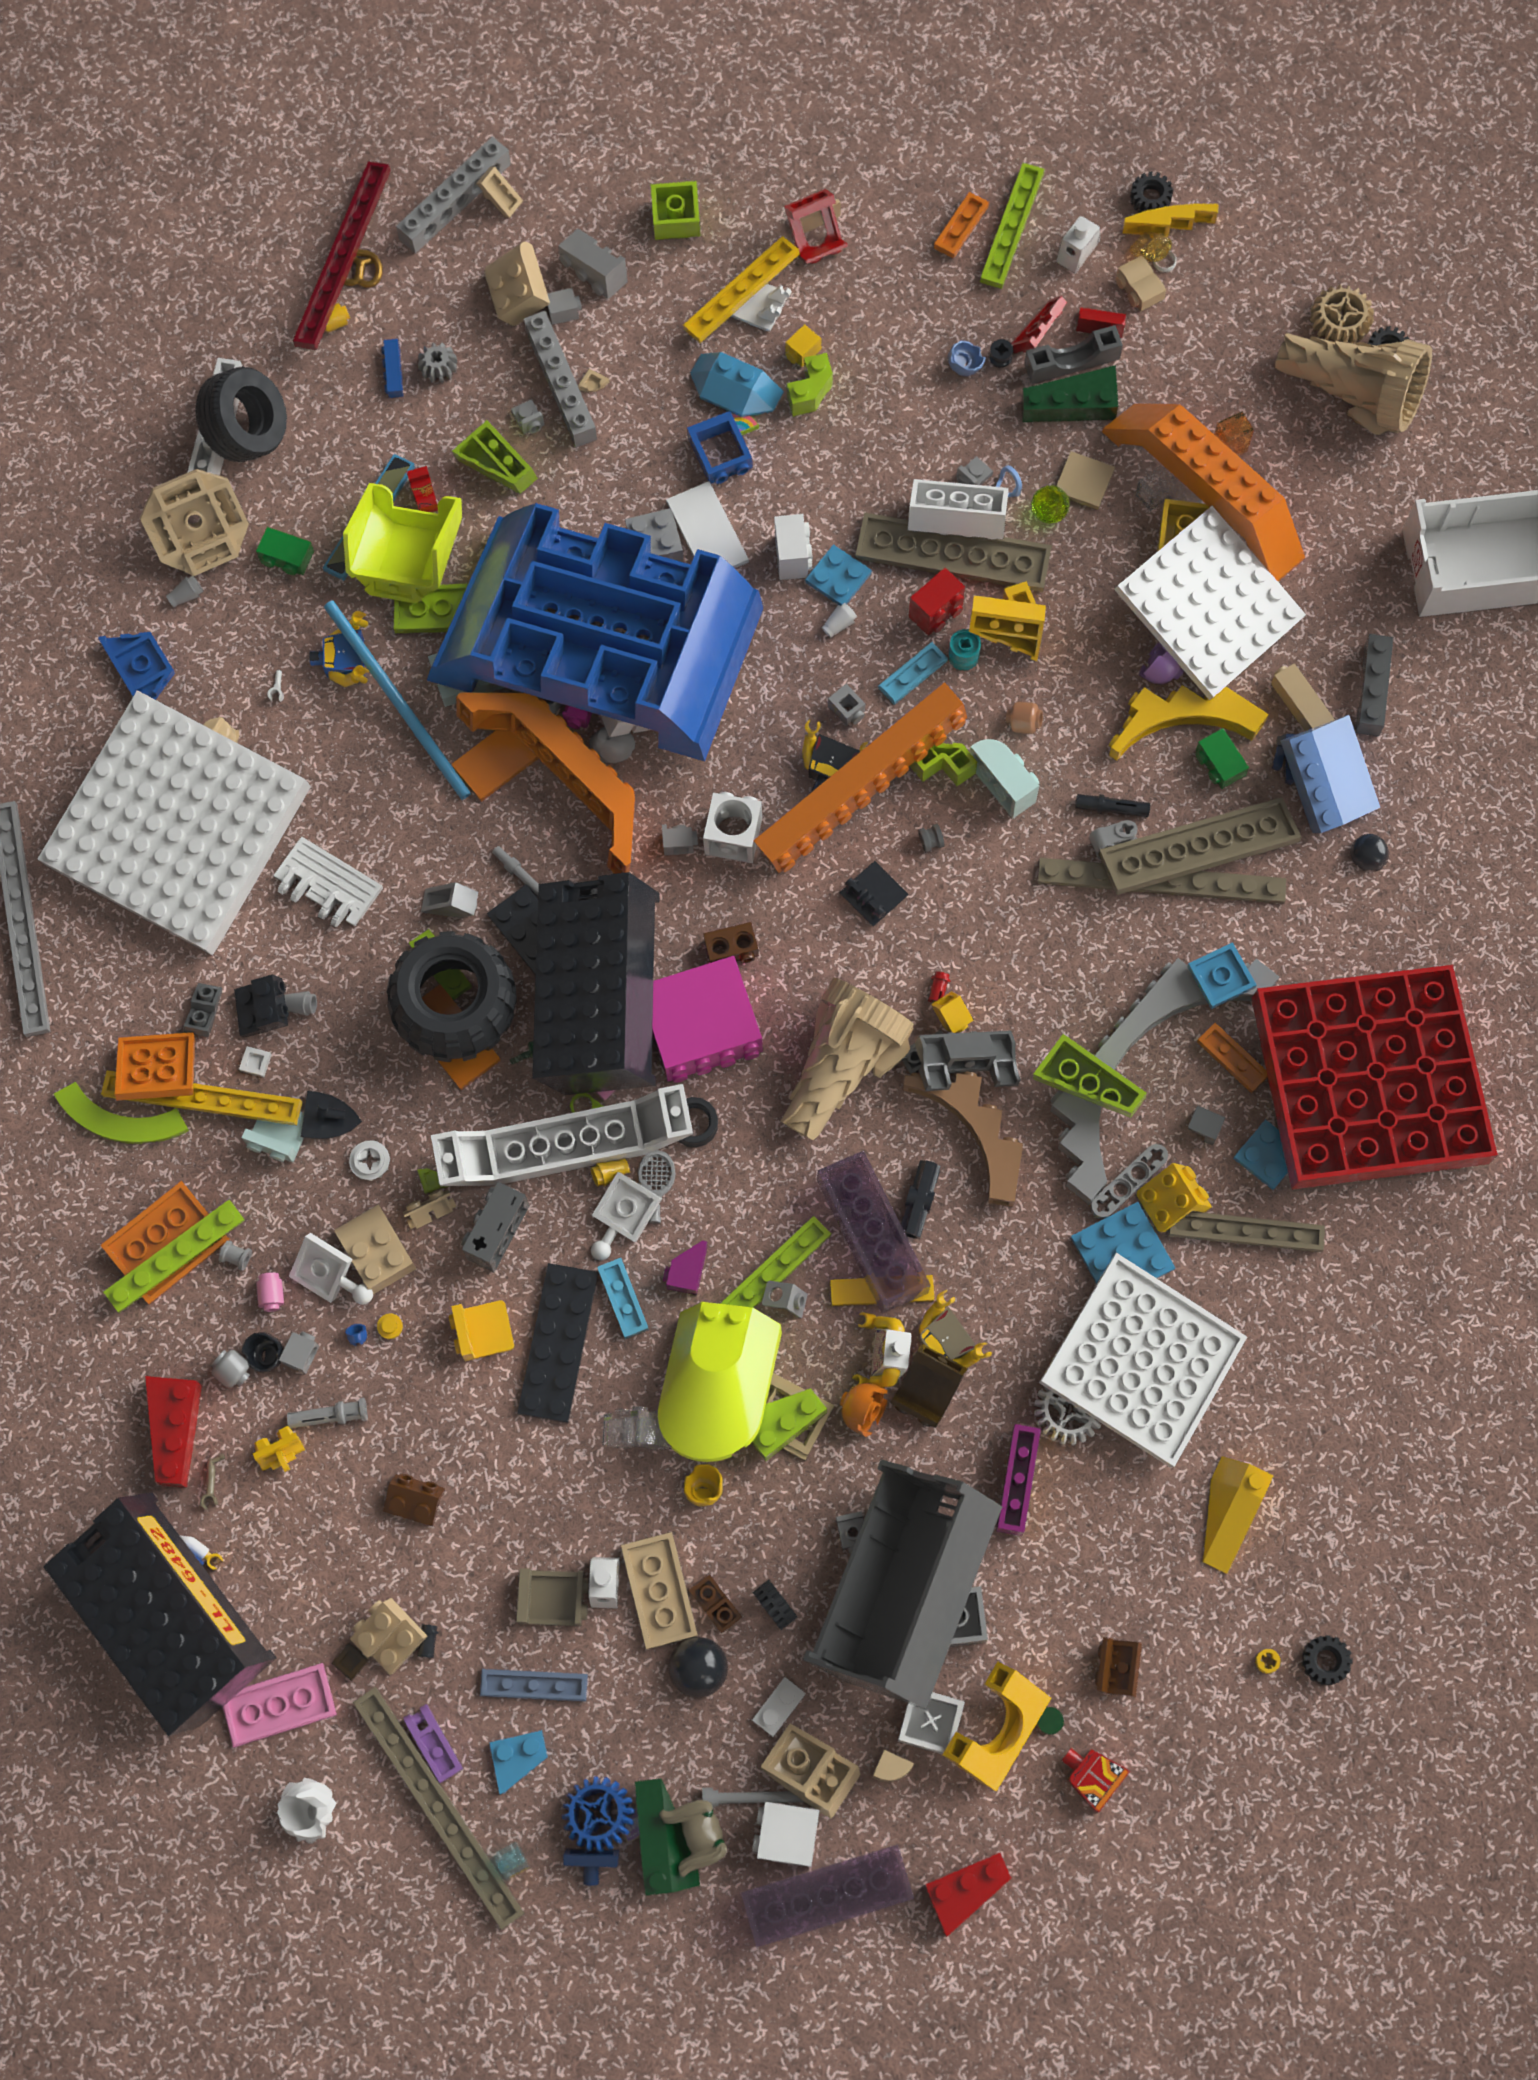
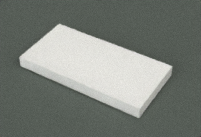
(706, 524)

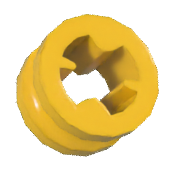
(1261, 1665)

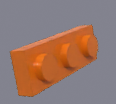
(961, 225)
(1233, 1057)

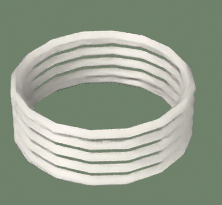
(1166, 269)

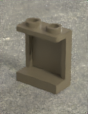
(552, 1598)

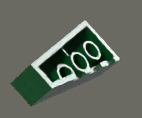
(1073, 398)

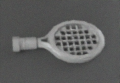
(656, 1219)

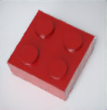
(937, 602)

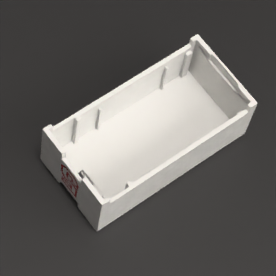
(1474, 552)

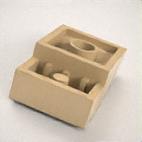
(811, 1770)

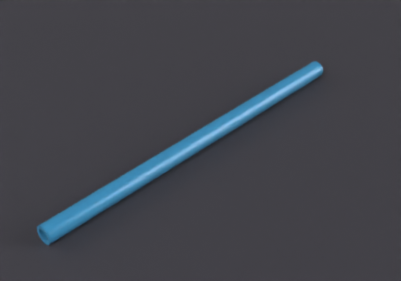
(397, 700)

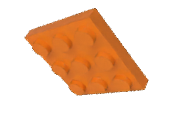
(155, 1066)

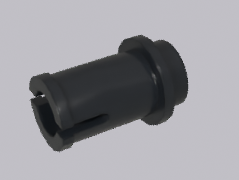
(427, 1647)

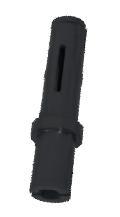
(1112, 805)

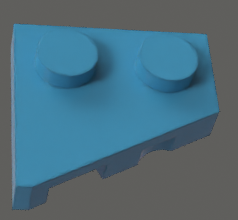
(516, 1757)

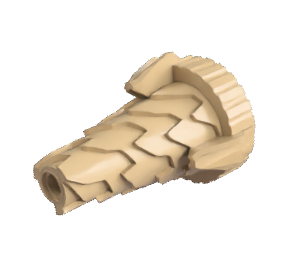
(1379, 379)
(849, 1040)

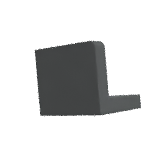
(1206, 1124)

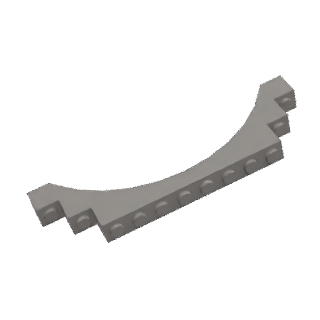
(1169, 996)

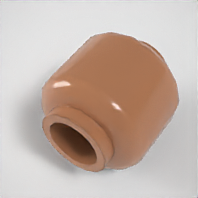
(1024, 717)

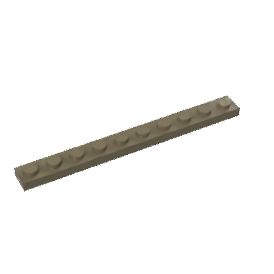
(1194, 884)
(439, 1808)

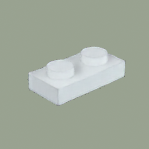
(778, 1707)

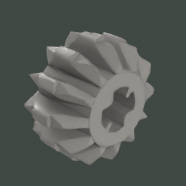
(446, 362)

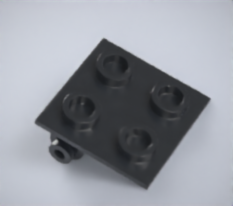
(873, 893)

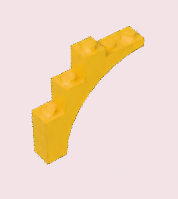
(1184, 707)

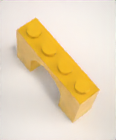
(1023, 1707)

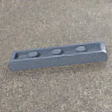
(533, 1685)

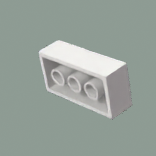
(958, 509)

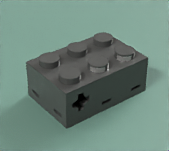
(495, 1226)

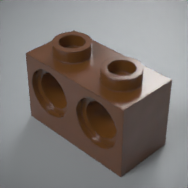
(729, 938)

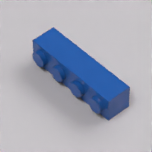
(393, 368)

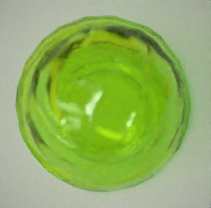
(1050, 504)

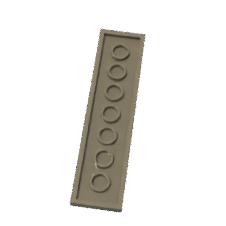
(974, 558)
(1199, 845)

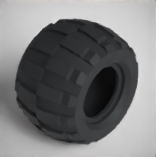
(460, 1033)

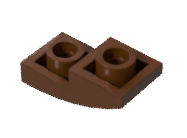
(715, 1603)

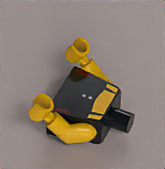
(824, 755)

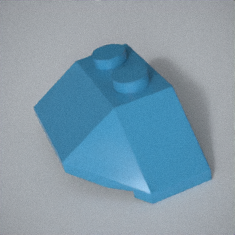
(734, 385)

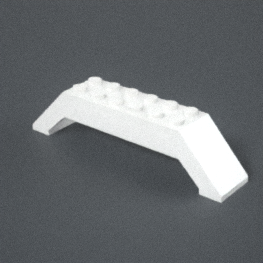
(563, 1141)

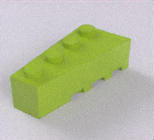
(1089, 1078)

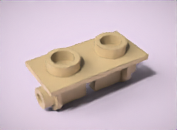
(420, 1211)

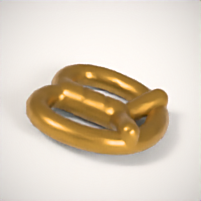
(360, 269)

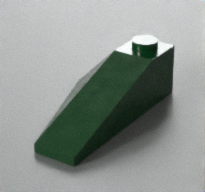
(661, 1843)

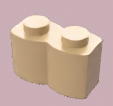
(1140, 283)

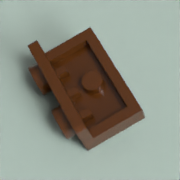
(413, 1499)
(1118, 1667)

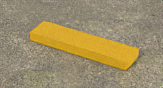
(857, 1292)

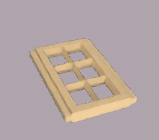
(788, 1388)

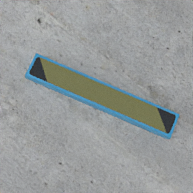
(394, 478)

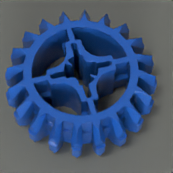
(617, 1826)

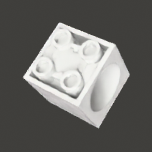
(733, 847)
(786, 1834)

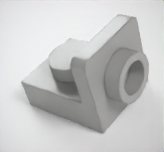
(528, 417)
(974, 473)

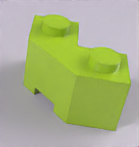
(806, 394)
(952, 758)

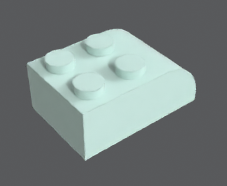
(1005, 776)

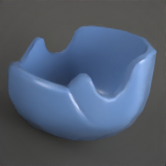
(963, 352)

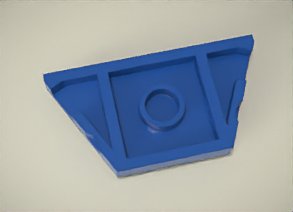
(139, 662)

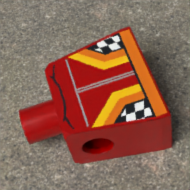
(1094, 1777)

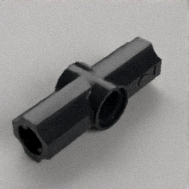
(920, 1198)

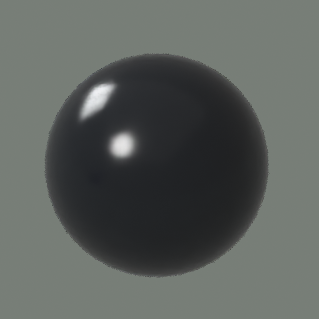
(698, 1667)

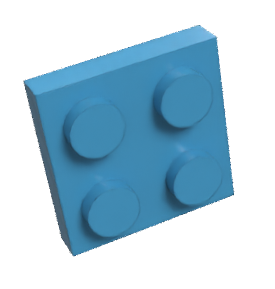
(838, 576)
(1221, 975)
(1264, 1155)

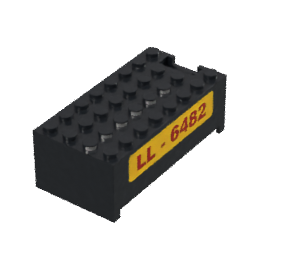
(158, 1614)

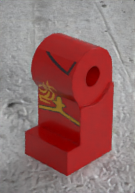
(422, 489)

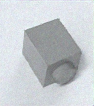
(563, 306)

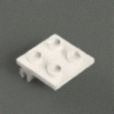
(763, 307)

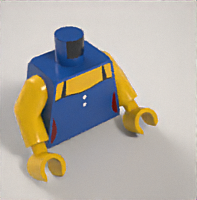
(339, 658)

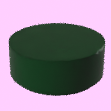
(1050, 1721)

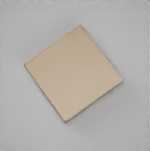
(1085, 479)

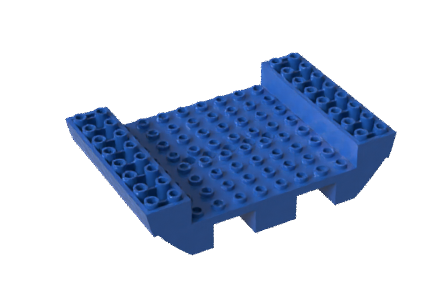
(671, 683)

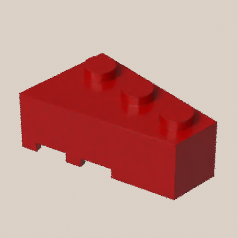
(966, 1890)

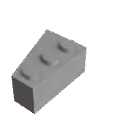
(593, 263)

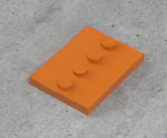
(154, 1230)

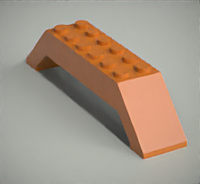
(1216, 478)
(564, 756)

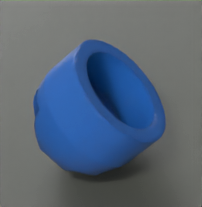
(356, 1334)

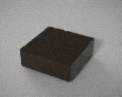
(350, 1662)

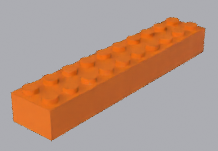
(862, 778)

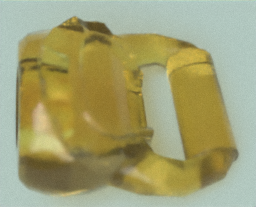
(1155, 250)

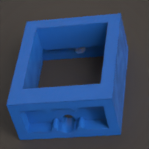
(712, 428)

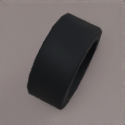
(708, 1135)

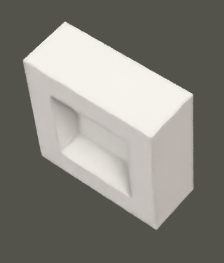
(255, 1062)

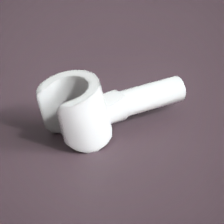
(277, 687)

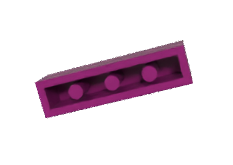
(1018, 1480)

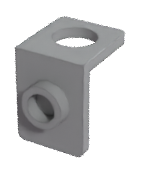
(792, 1299)

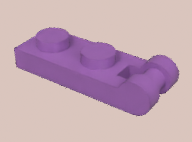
(433, 1744)

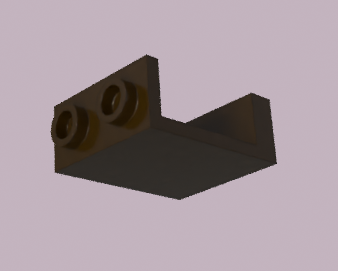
(928, 1386)

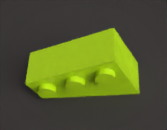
(495, 458)
(786, 1420)

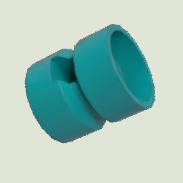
(967, 655)

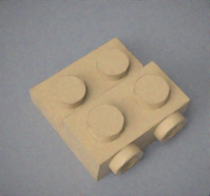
(387, 1635)

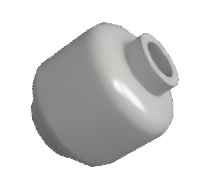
(230, 1368)

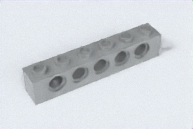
(451, 196)
(560, 379)

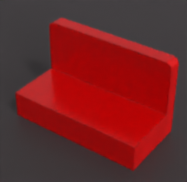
(1093, 320)

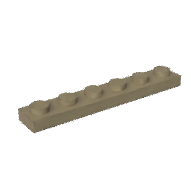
(1250, 1231)

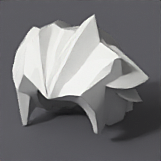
(306, 1809)

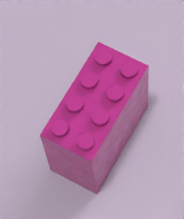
(703, 1020)

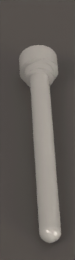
(716, 1798)

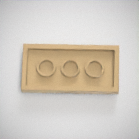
(659, 1591)

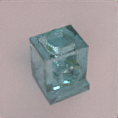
(511, 1860)

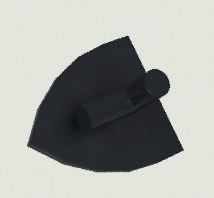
(327, 1117)

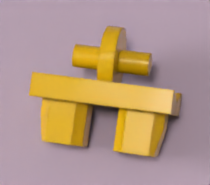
(280, 1452)

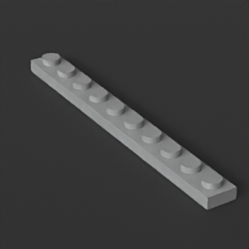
(21, 924)

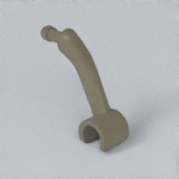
(210, 1483)

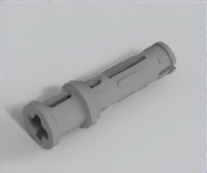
(340, 1412)

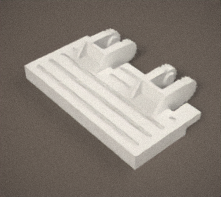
(330, 882)

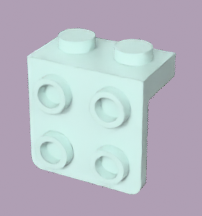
(277, 1139)

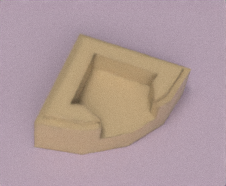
(592, 381)

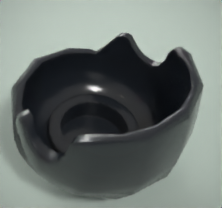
(1369, 852)
(254, 1348)

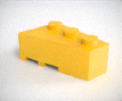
(1009, 622)

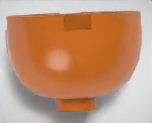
(863, 1406)

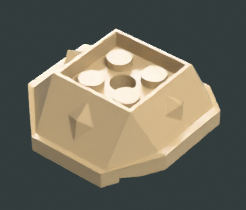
(197, 545)

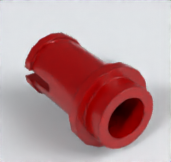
(938, 986)

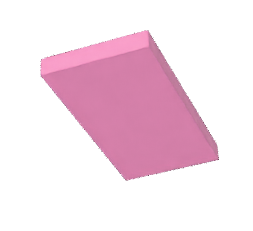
(279, 1705)

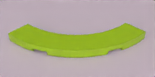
(118, 1127)

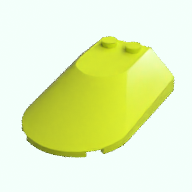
(717, 1380)

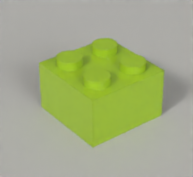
(675, 210)

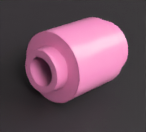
(270, 1292)

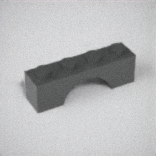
(1049, 363)
(1375, 685)

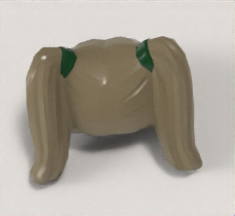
(701, 1834)

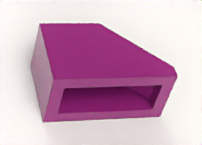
(686, 1270)

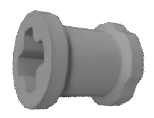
(235, 1255)

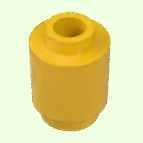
(338, 318)

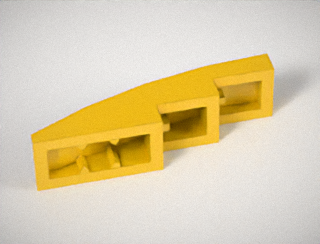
(1170, 217)

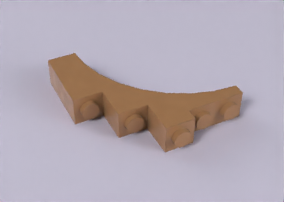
(983, 1122)

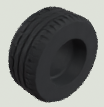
(217, 417)

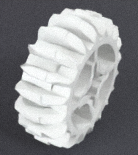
(1059, 1428)

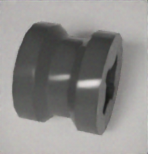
(931, 838)

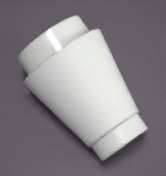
(839, 620)

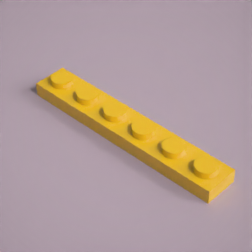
(741, 289)

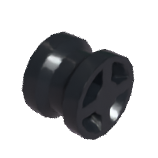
(998, 358)

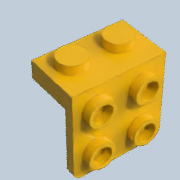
(1172, 1196)
(481, 1330)

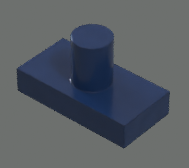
(591, 1862)

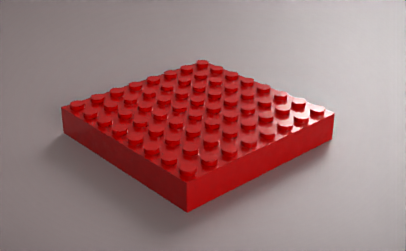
(1373, 1077)

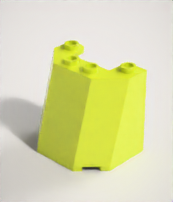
(399, 549)

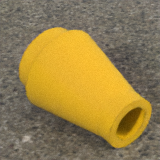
(604, 1172)

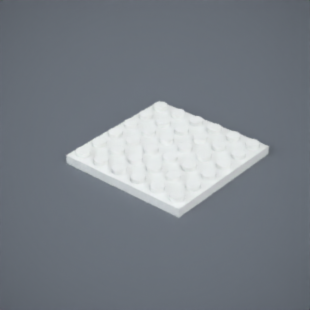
(1210, 602)
(1143, 1360)

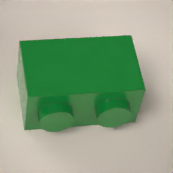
(284, 551)
(1221, 759)

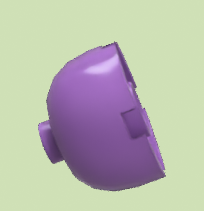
(1161, 666)

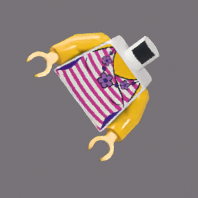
(890, 1350)

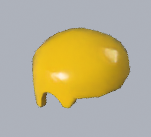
(703, 1476)

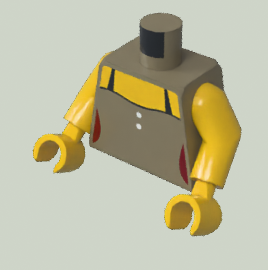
(947, 1336)

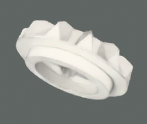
(361, 1153)

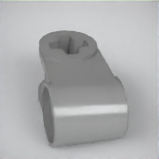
(1113, 835)

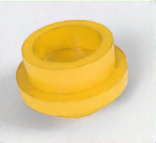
(390, 1326)

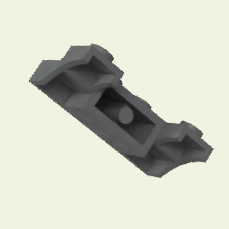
(967, 1052)

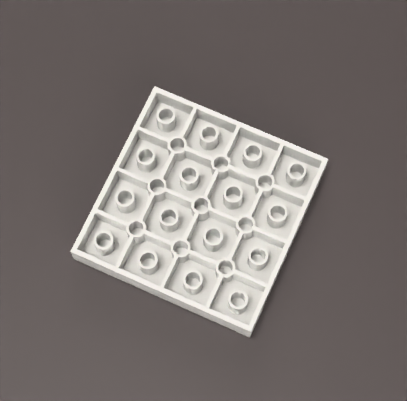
(174, 822)

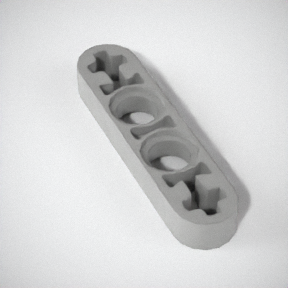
(1127, 1180)

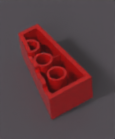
(173, 1421)

